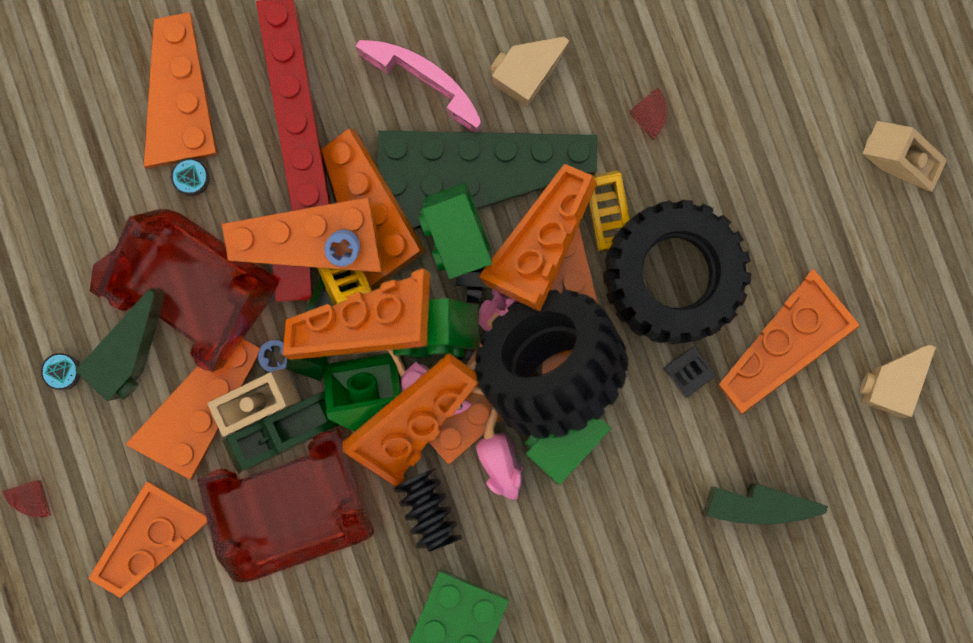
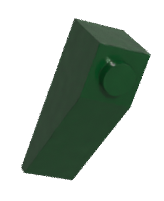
(124, 351)

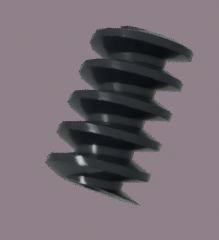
(427, 511)

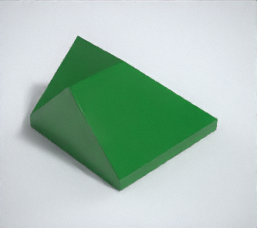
(360, 389)

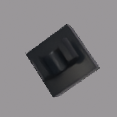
(473, 284)
(689, 372)

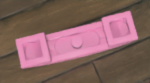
(386, 55)

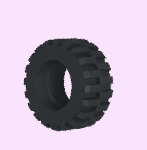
(724, 261)
(567, 394)

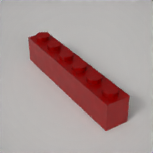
(293, 104)

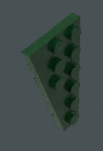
(490, 163)

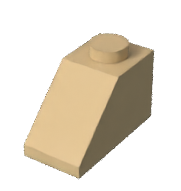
(527, 68)
(904, 154)
(898, 383)
(253, 401)

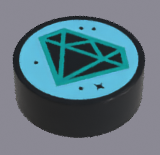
(190, 177)
(59, 371)

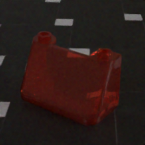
(205, 293)
(286, 511)

